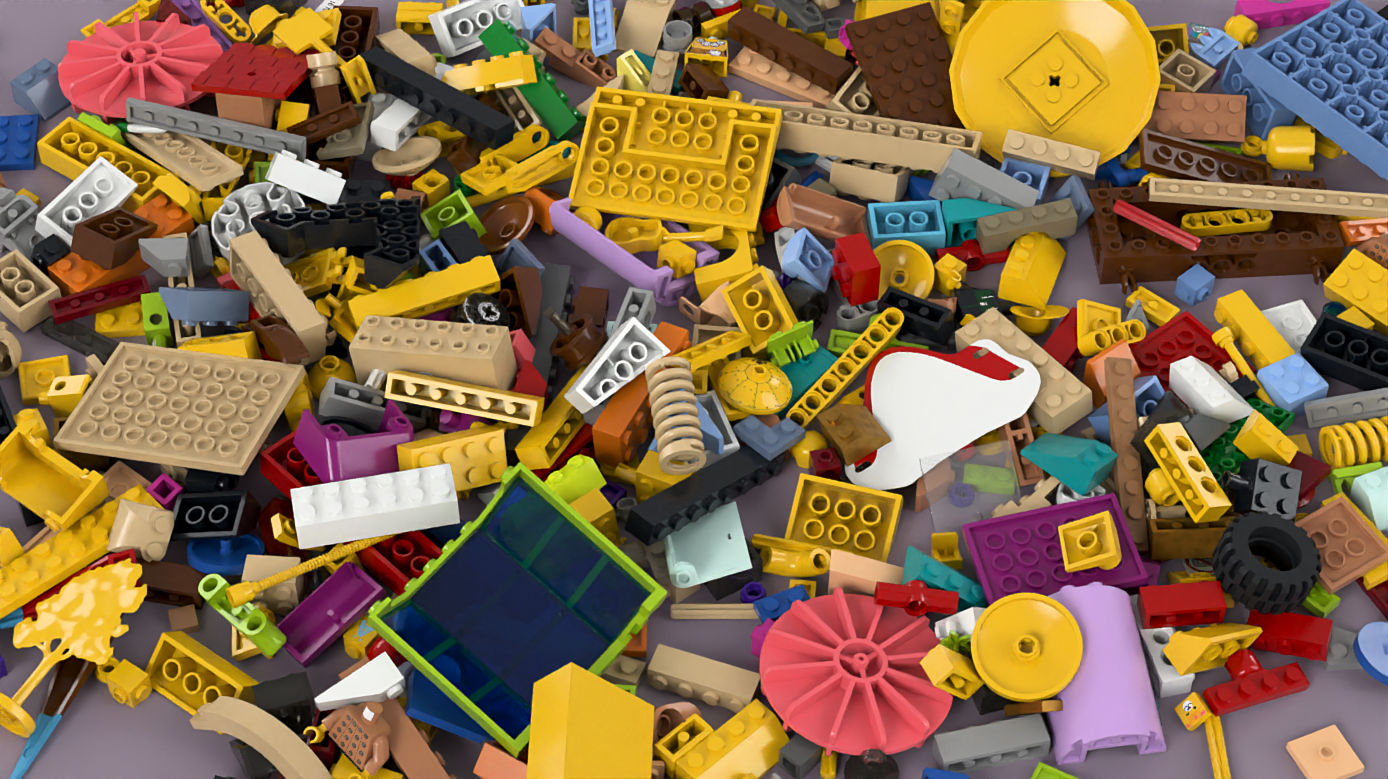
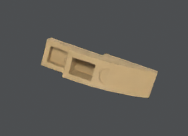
(1037, 500)

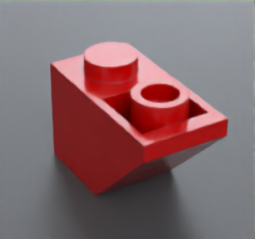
(530, 382)

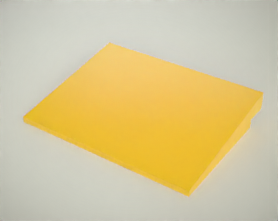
(675, 158)

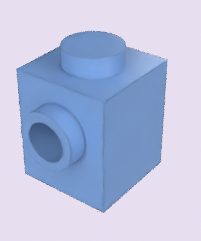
(1194, 285)

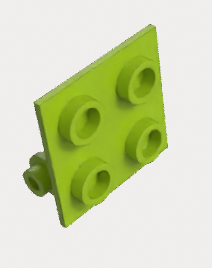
(780, 342)

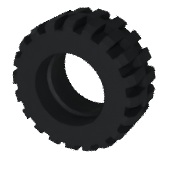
(1252, 581)

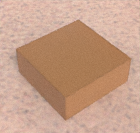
(184, 619)

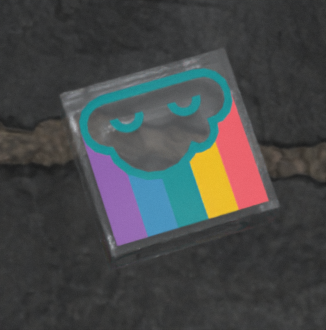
(1195, 30)

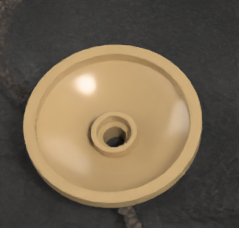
(410, 158)

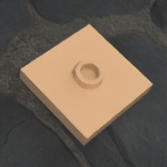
(1325, 755)

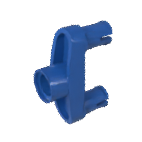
(1119, 177)

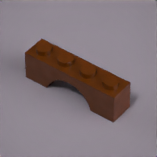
(466, 151)

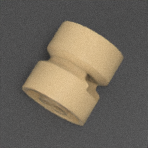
(323, 69)

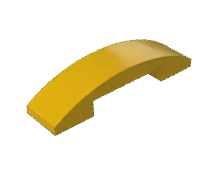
(145, 9)

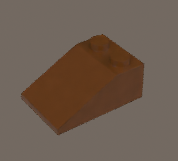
(110, 237)
(521, 297)

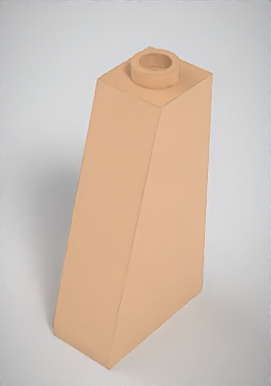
(860, 574)

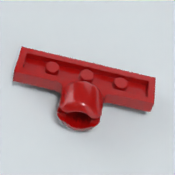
(1253, 684)

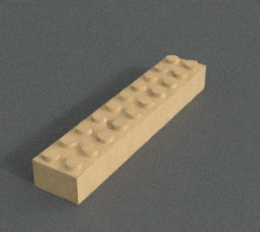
(870, 137)

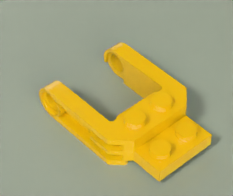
(500, 167)

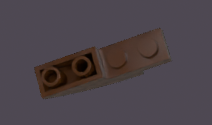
(278, 339)

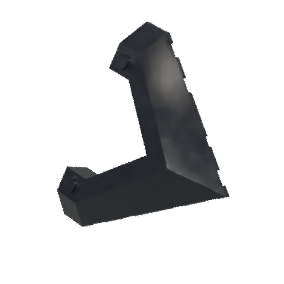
(386, 223)

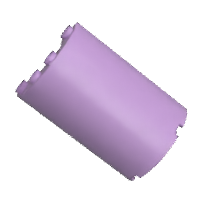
(635, 268)
(1112, 692)

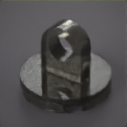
(871, 765)

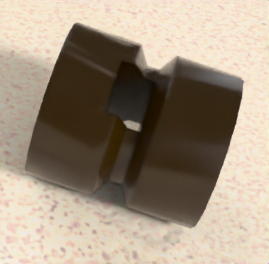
(694, 15)

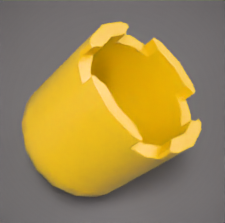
(1290, 148)

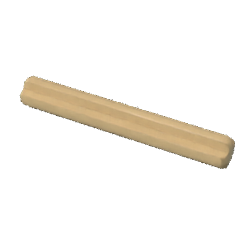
(713, 611)

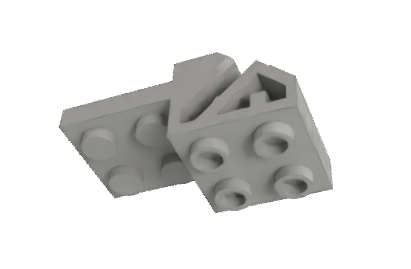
(18, 223)

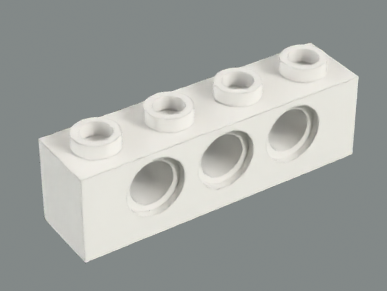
(1160, 669)

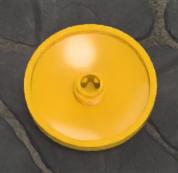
(1026, 647)

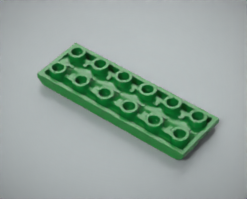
(1224, 455)

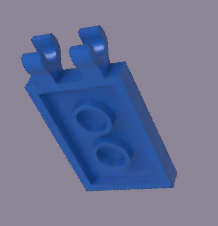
(434, 707)

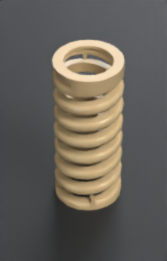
(668, 449)

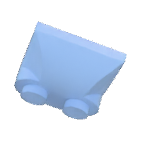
(807, 259)

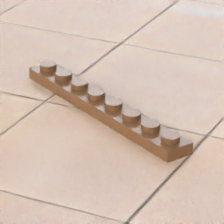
(1128, 464)

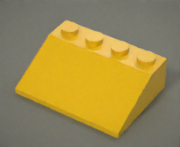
(844, 517)

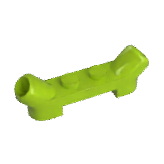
(245, 618)

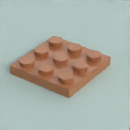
(1344, 543)

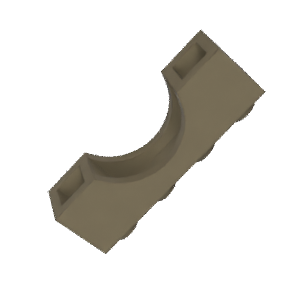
(999, 230)

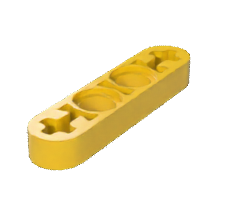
(1259, 221)

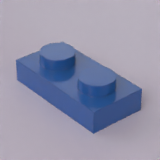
(779, 603)

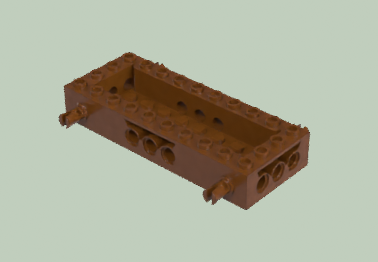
(1133, 254)

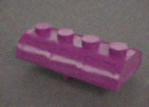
(328, 612)

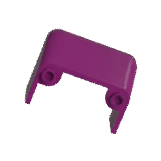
(344, 457)

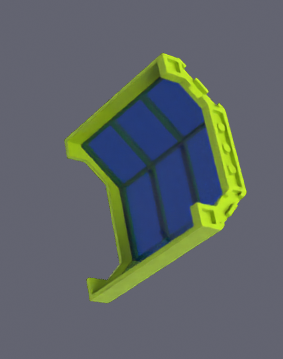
(516, 603)

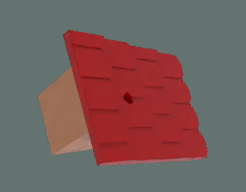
(253, 81)

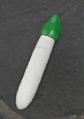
(138, 128)

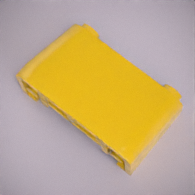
(47, 480)

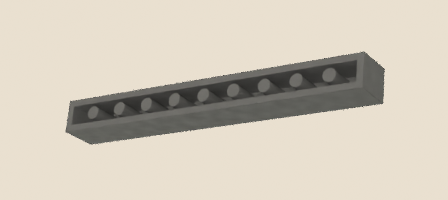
(556, 287)

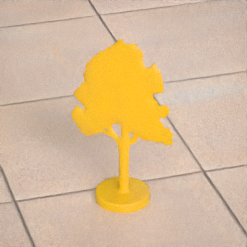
(84, 619)

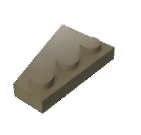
(351, 140)

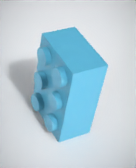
(909, 221)

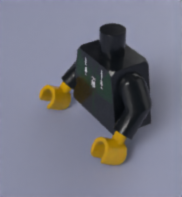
(973, 301)

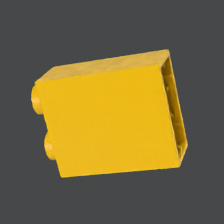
(588, 729)

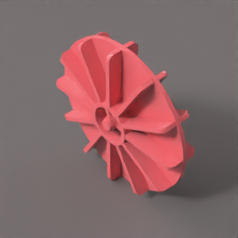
(137, 62)
(852, 675)

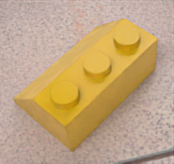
(759, 307)
(1208, 646)

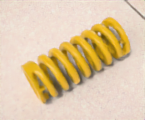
(1357, 447)

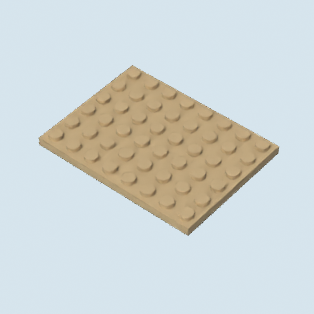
(180, 408)

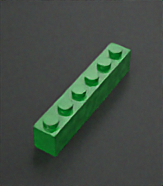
(543, 95)

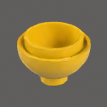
(329, 367)

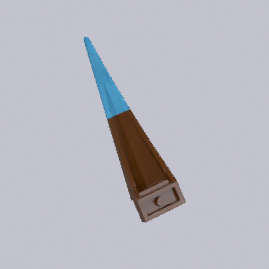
(64, 686)

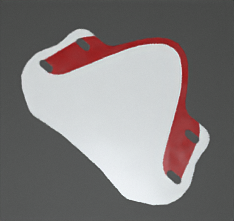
(938, 405)

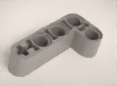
(852, 318)

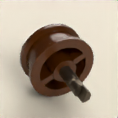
(577, 340)

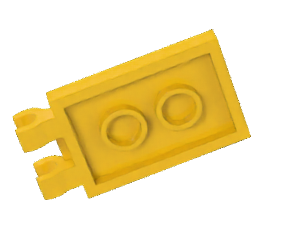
(320, 270)

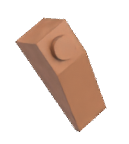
(1019, 437)

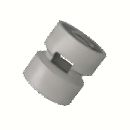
(677, 37)

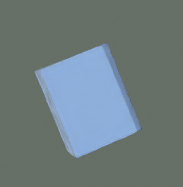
(536, 18)

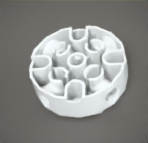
(247, 202)

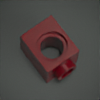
(824, 464)

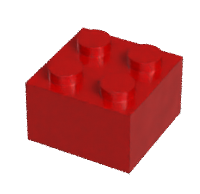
(856, 269)

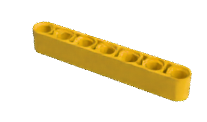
(849, 363)

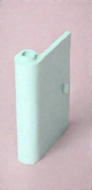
(704, 550)

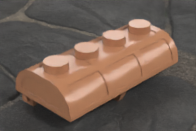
(820, 213)

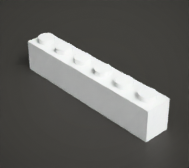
(400, 120)

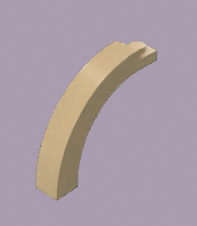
(262, 733)

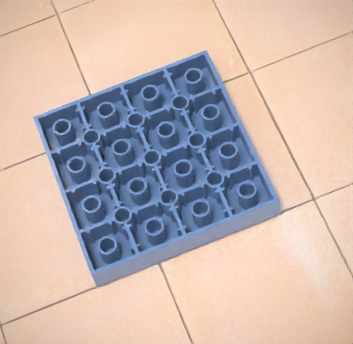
(1333, 78)

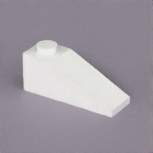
(371, 682)

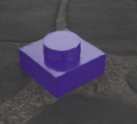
(613, 492)

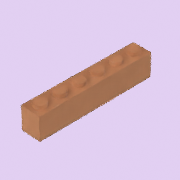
(406, 743)

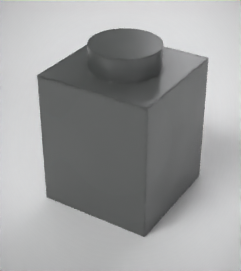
(799, 756)

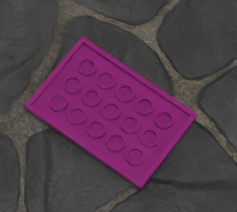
(1026, 555)

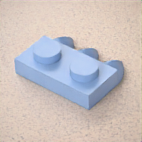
(1214, 48)

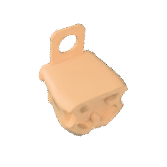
(712, 311)

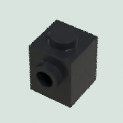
(48, 252)

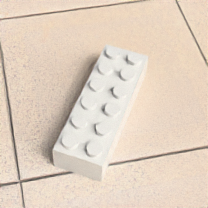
(375, 506)

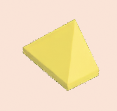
(635, 73)

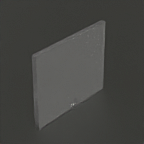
(969, 484)

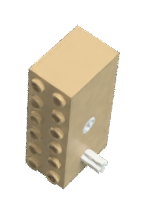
(433, 348)

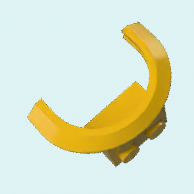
(352, 283)

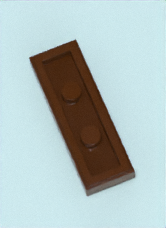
(326, 123)

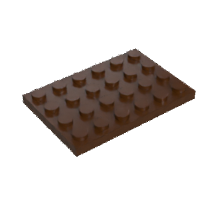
(906, 65)

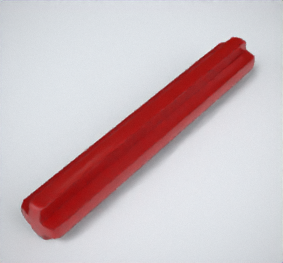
(1157, 225)

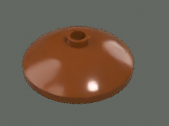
(506, 221)

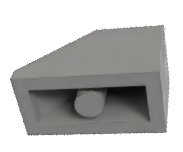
(167, 255)

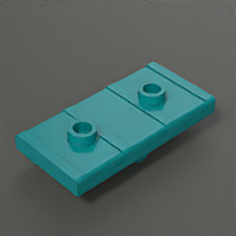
(805, 373)

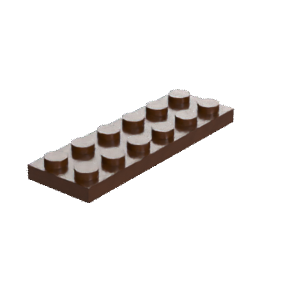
(1195, 161)

